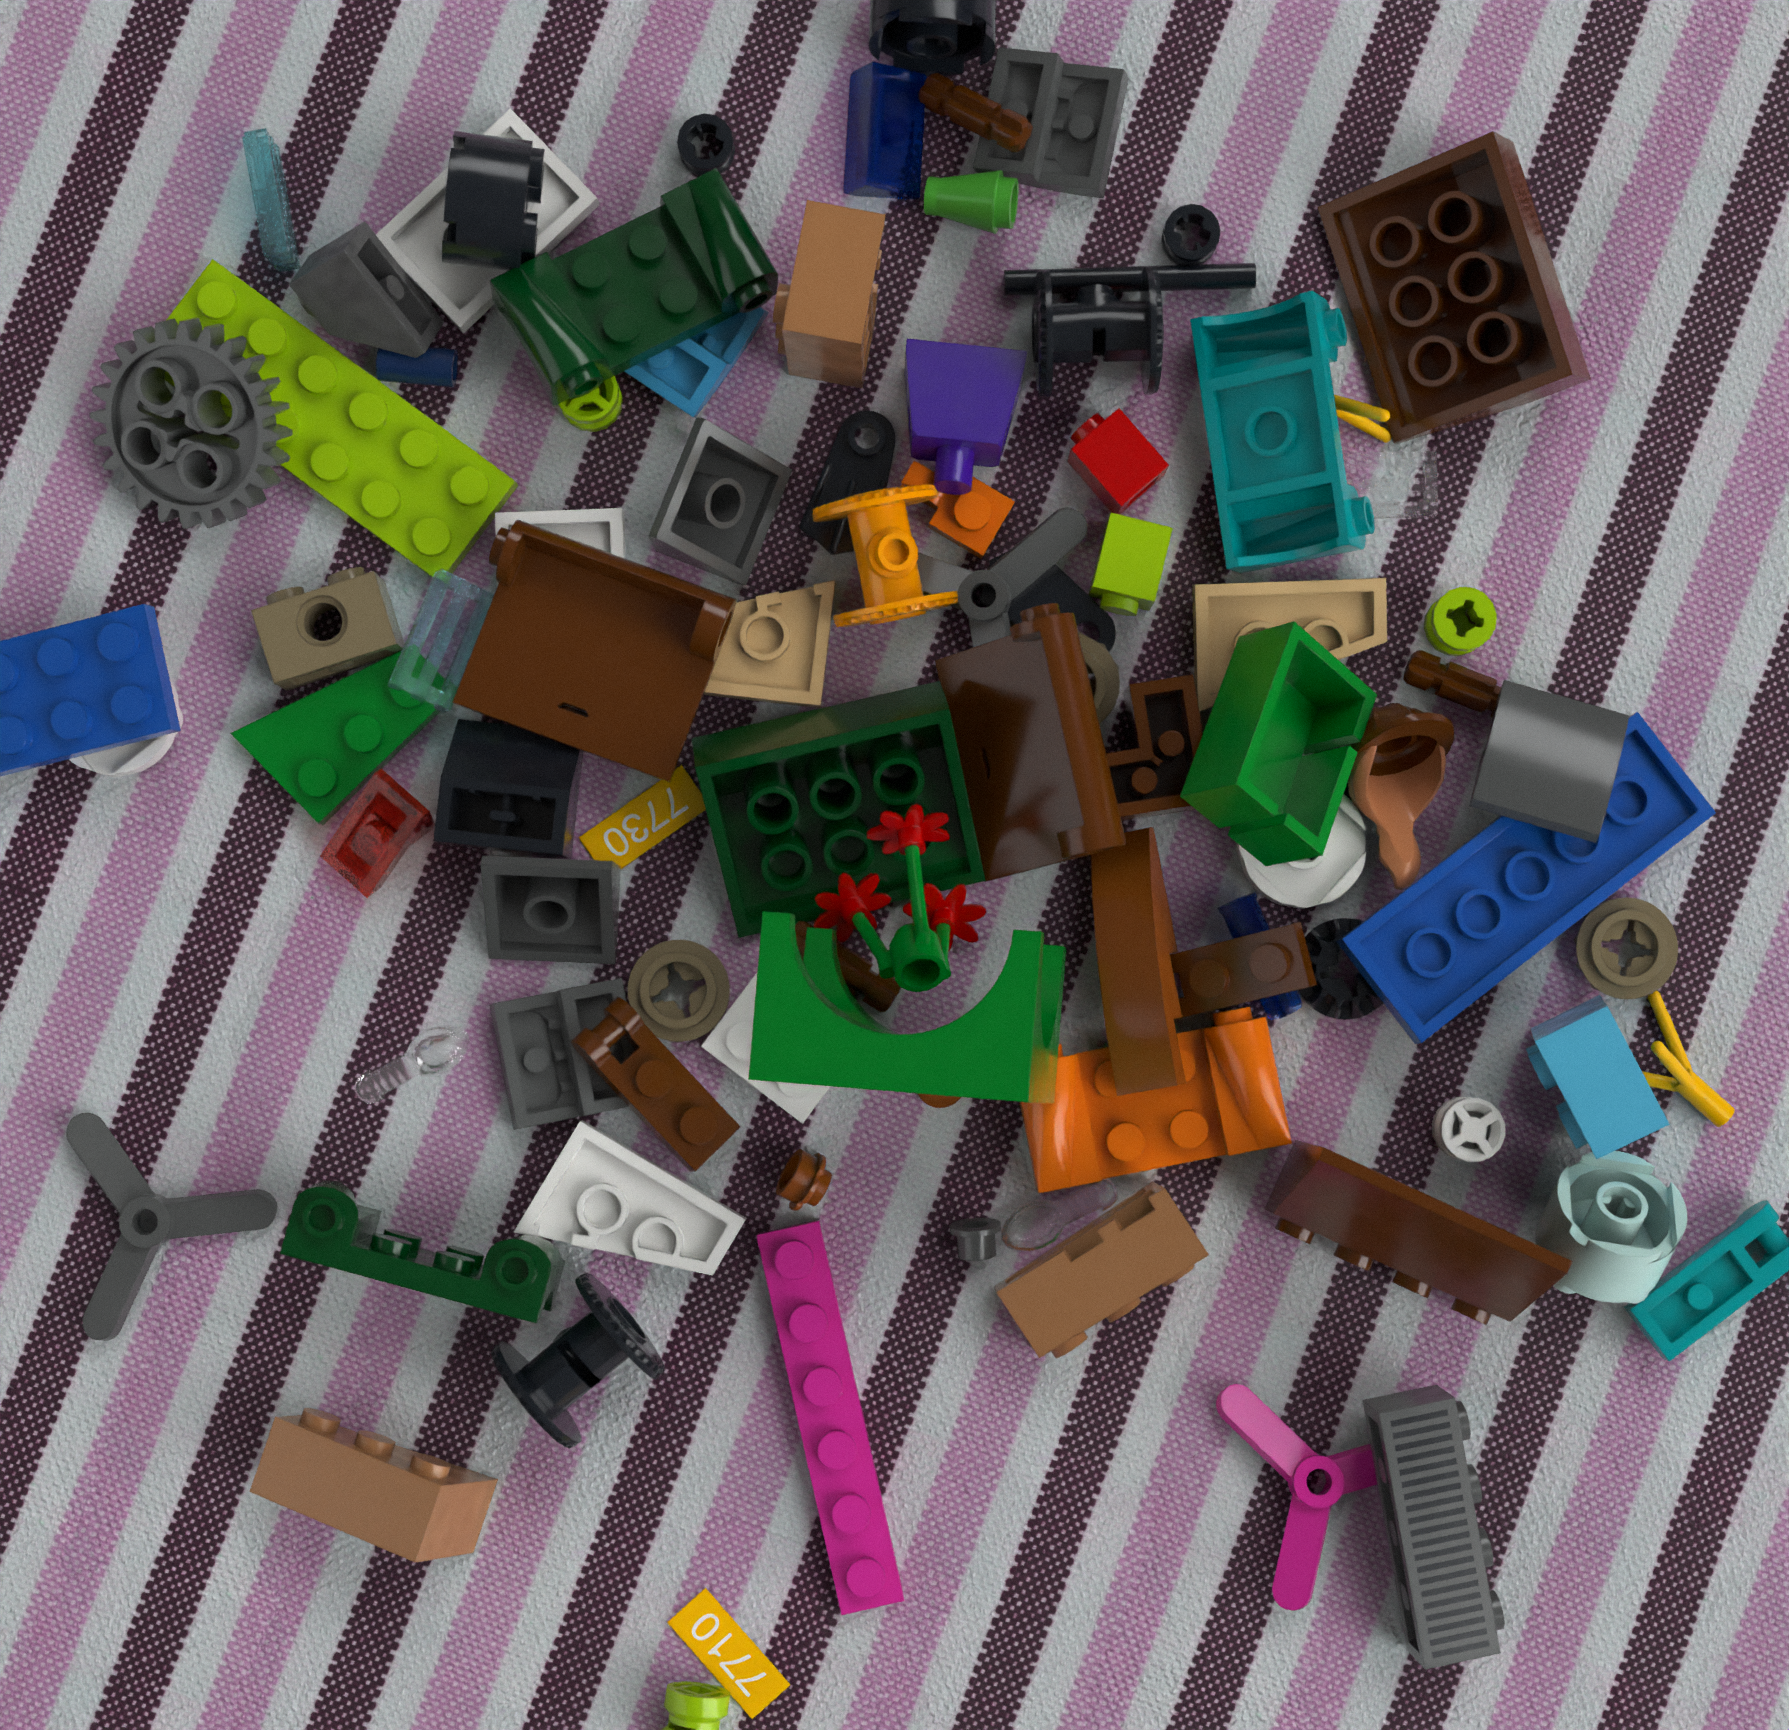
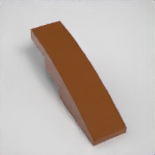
(1135, 964)

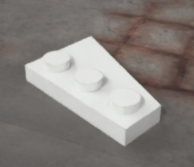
(628, 1206)

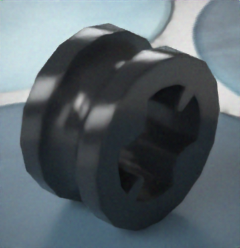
(696, 127)
(1172, 240)

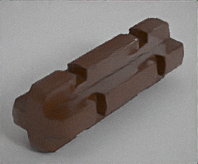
(975, 112)
(1452, 682)
(857, 973)

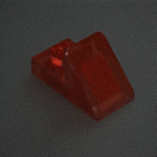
(376, 833)

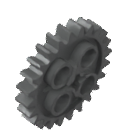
(201, 372)

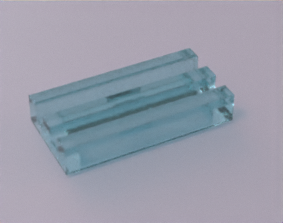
(271, 200)
(421, 688)

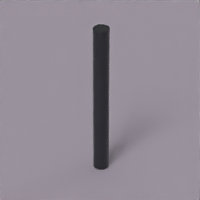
(1129, 278)

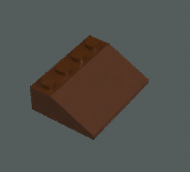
(1453, 289)
(1411, 1233)

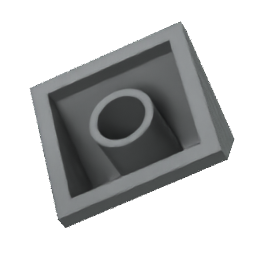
(719, 503)
(551, 909)

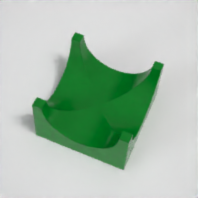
(820, 1035)

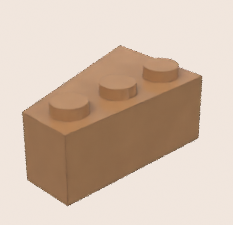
(832, 301)
(1101, 1271)
(372, 1487)

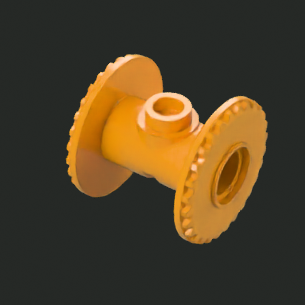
(885, 554)

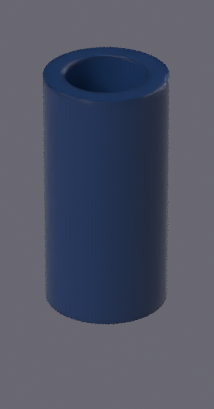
(432, 368)

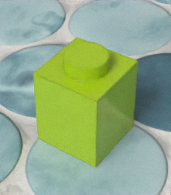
(1129, 564)

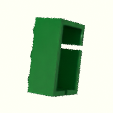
(1273, 706)

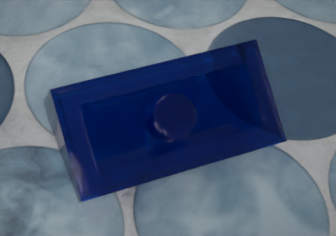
(884, 133)

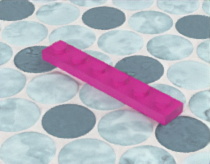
(830, 1417)

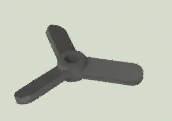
(1007, 575)
(175, 1217)

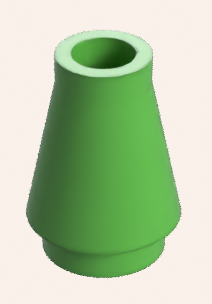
(975, 199)

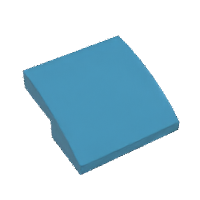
(697, 366)

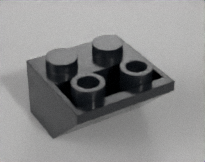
(508, 791)

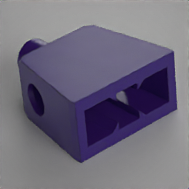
(960, 406)

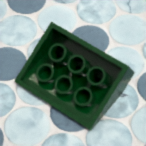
(805, 788)

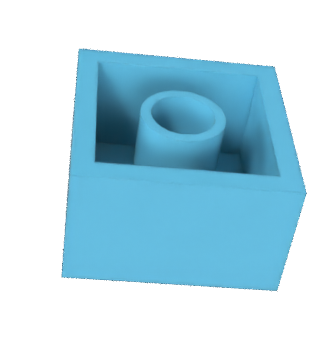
(1598, 1076)

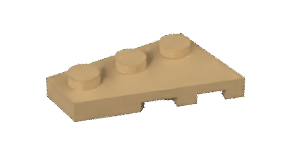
(1337, 613)
(777, 648)

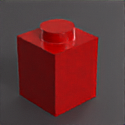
(1115, 460)

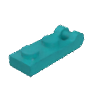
(1712, 1282)

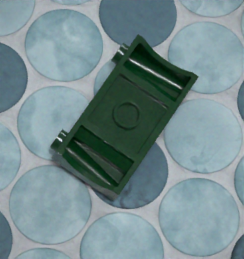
(636, 288)
(336, 1232)

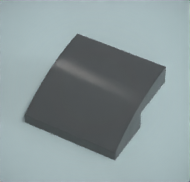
(1072, 118)
(1549, 761)
(538, 1062)

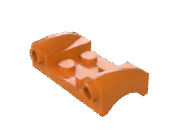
(1224, 1108)

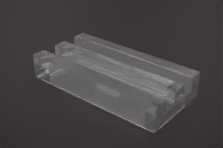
(1398, 460)

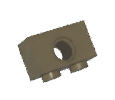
(366, 633)

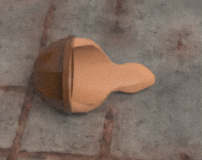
(1397, 777)

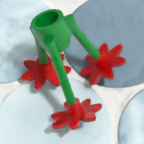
(920, 948)

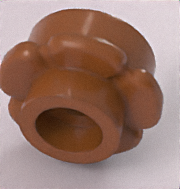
(804, 1179)

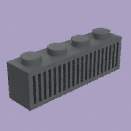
(1433, 1526)

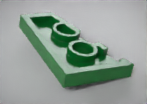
(338, 736)

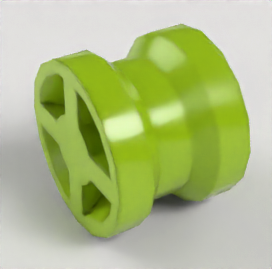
(594, 418)
(1454, 633)

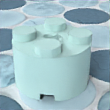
(1613, 1226)

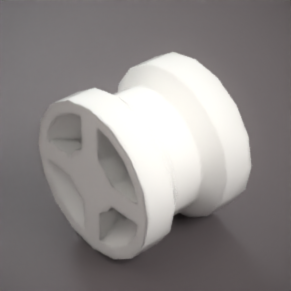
(1485, 1131)

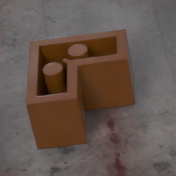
(1164, 741)

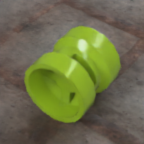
(695, 1705)

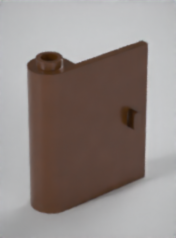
(597, 638)
(1031, 746)

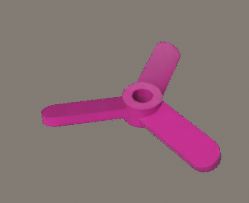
(1308, 1511)

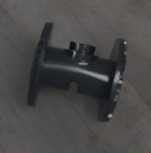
(1098, 326)
(576, 1361)

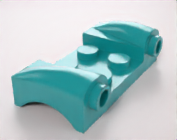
(1277, 434)

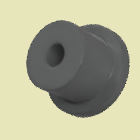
(976, 1238)

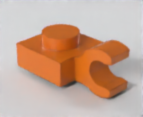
(966, 518)

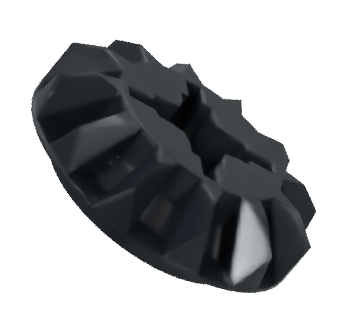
(1331, 995)

